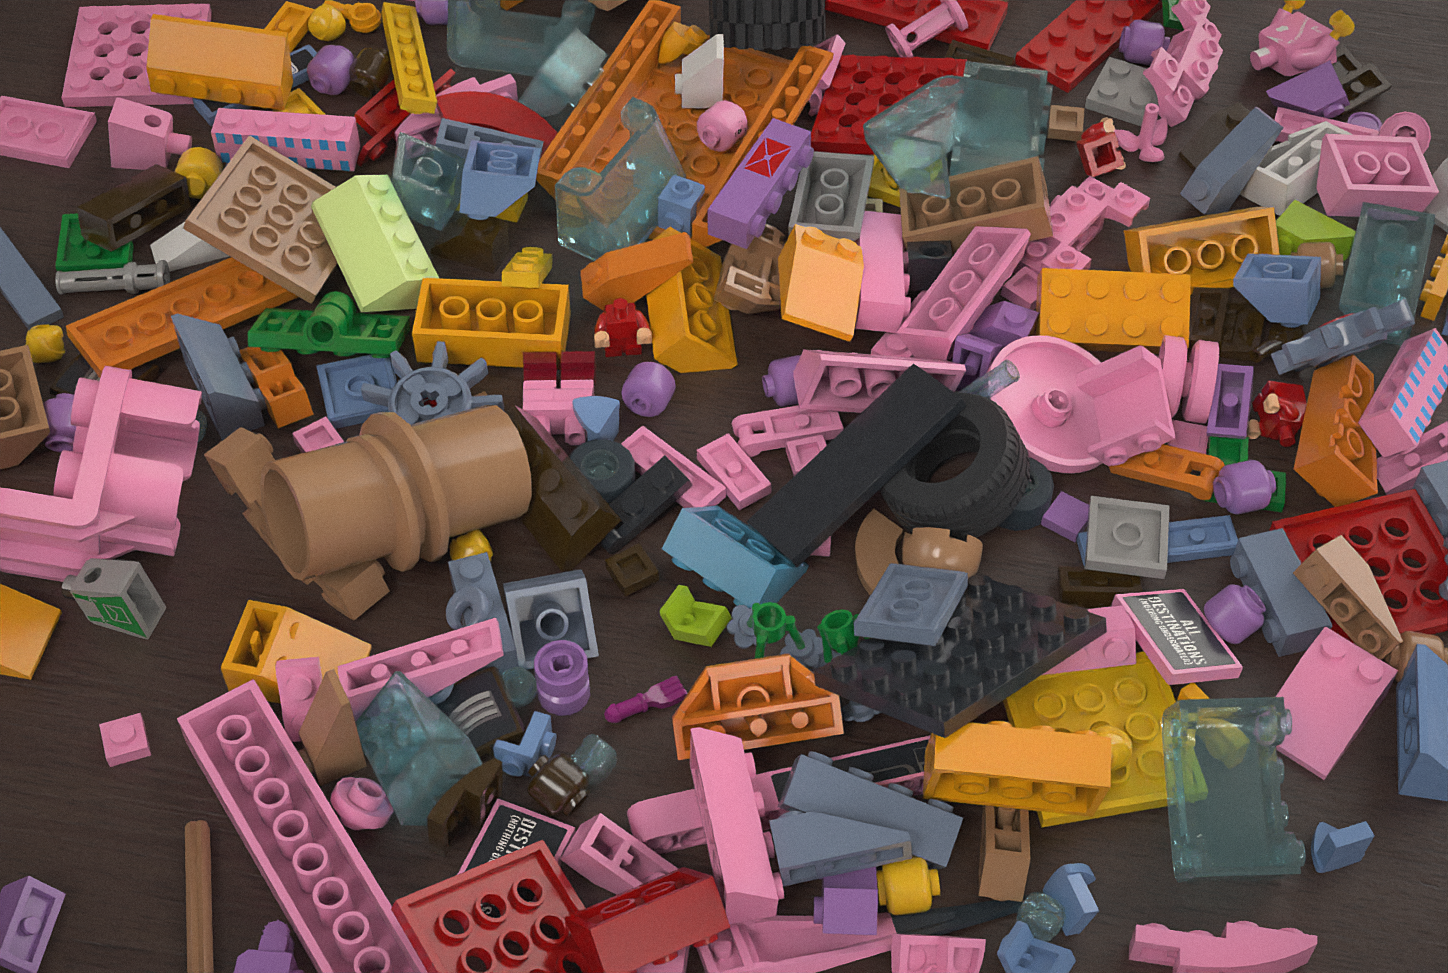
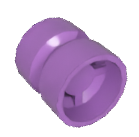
(562, 677)

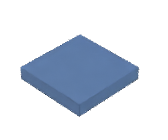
(342, 388)

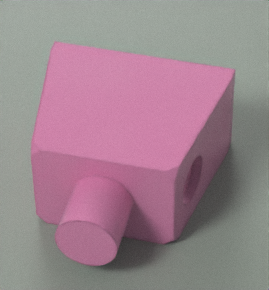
(142, 136)

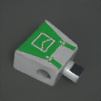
(116, 596)

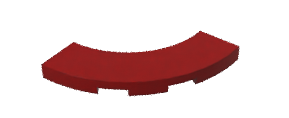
(495, 112)

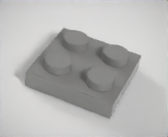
(1121, 92)
(1127, 537)

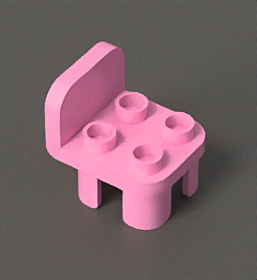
(115, 486)

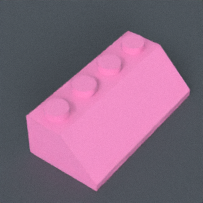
(963, 291)
(855, 380)
(733, 826)

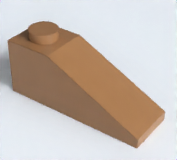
(330, 733)
(1004, 853)

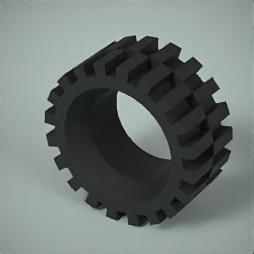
(767, 23)

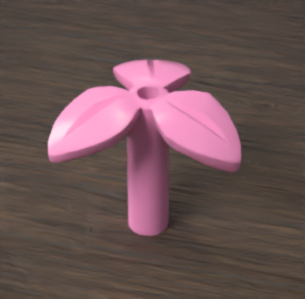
(1152, 133)

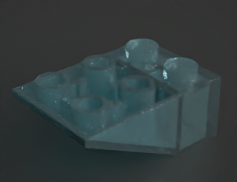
(413, 749)

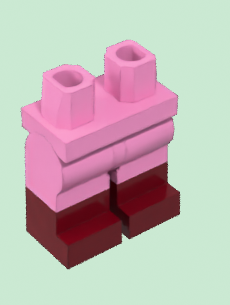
(554, 405)

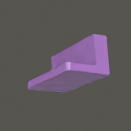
(26, 922)

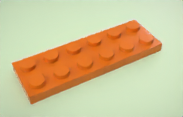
(143, 325)

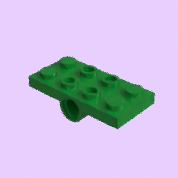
(329, 328)

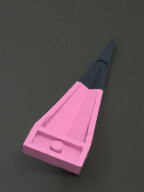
(800, 946)

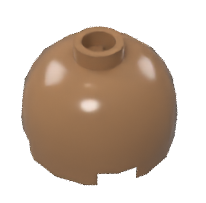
(938, 550)

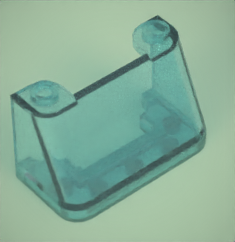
(507, 40)
(621, 201)

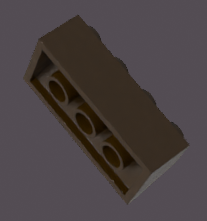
(564, 507)

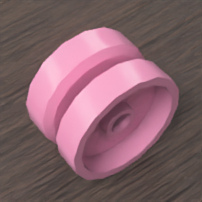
(1191, 379)

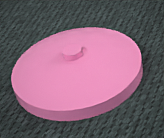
(1046, 404)

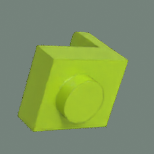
(693, 620)

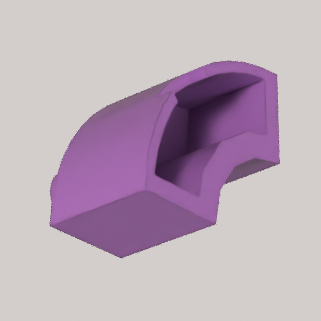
(848, 903)

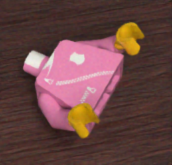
(1298, 42)

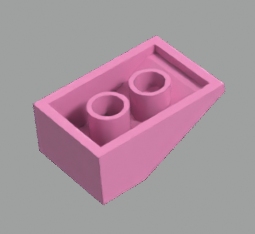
(1331, 700)

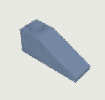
(456, 137)
(1231, 163)
(826, 845)

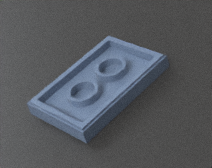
(911, 604)

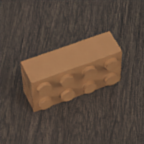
(988, 197)

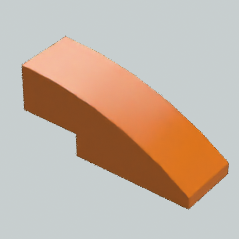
(280, 388)

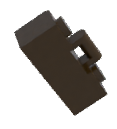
(133, 207)

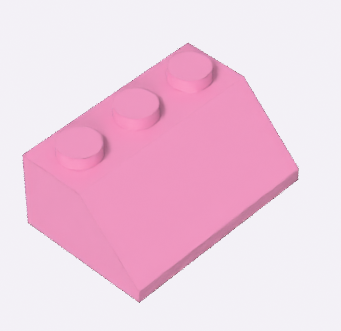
(1372, 171)

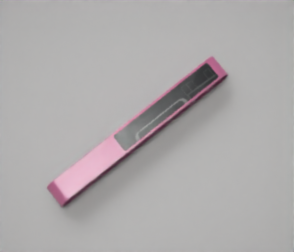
(675, 819)

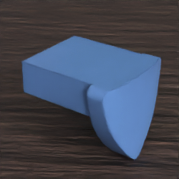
(598, 416)
(1339, 847)
(1070, 888)

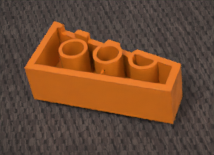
(1332, 445)

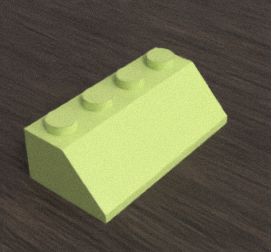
(374, 243)

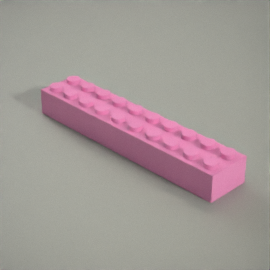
(296, 837)

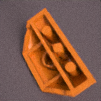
(758, 701)

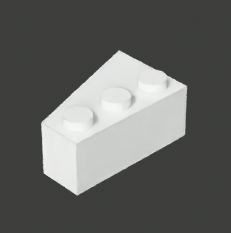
(1289, 169)

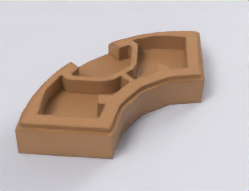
(875, 548)

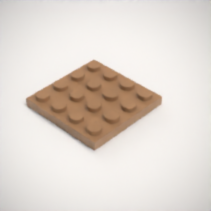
(266, 220)

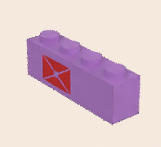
(760, 183)

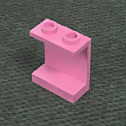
(1128, 405)

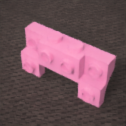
(1188, 64)
(1077, 220)

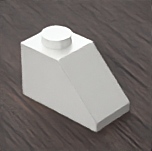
(702, 75)

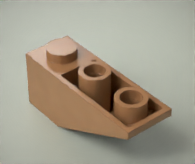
(1350, 596)

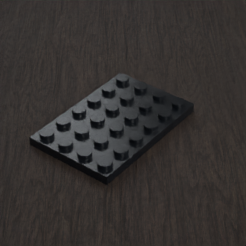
(985, 654)

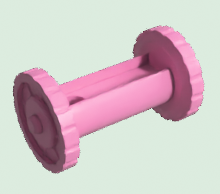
(927, 27)

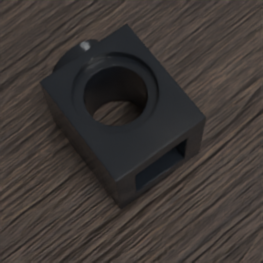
(926, 262)

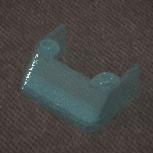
(945, 112)

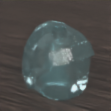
(595, 758)
(1043, 915)

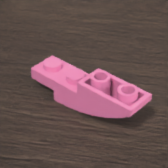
(426, 125)
(1240, 949)

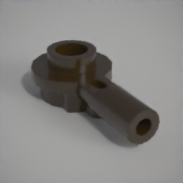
(1276, 338)

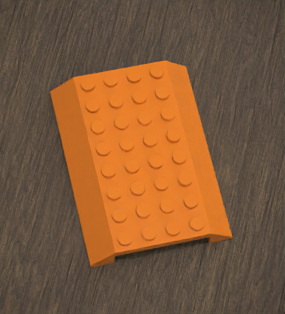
(752, 79)

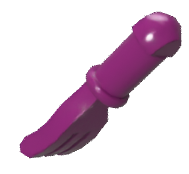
(659, 695)

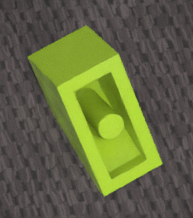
(1303, 225)

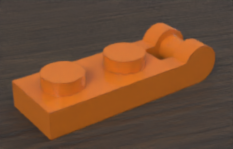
(1172, 469)

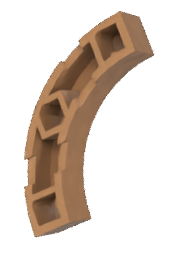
(239, 467)

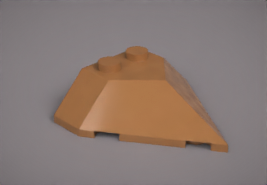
(752, 274)

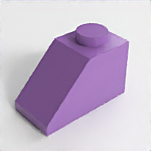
(1312, 92)
(1005, 323)
(976, 355)
(1231, 402)

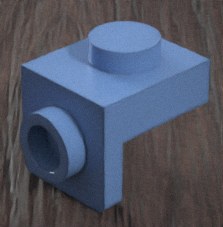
(679, 204)
(536, 742)
(1025, 954)

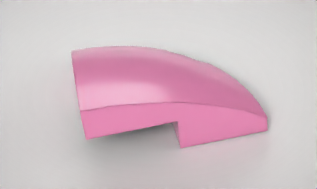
(936, 954)

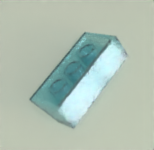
(1387, 261)

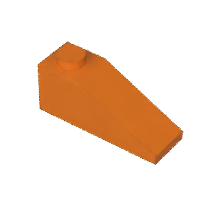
(635, 269)

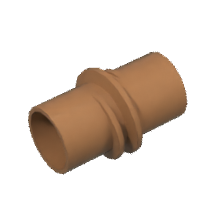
(395, 491)

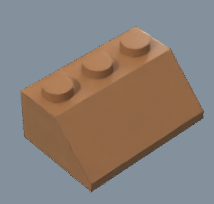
(21, 407)

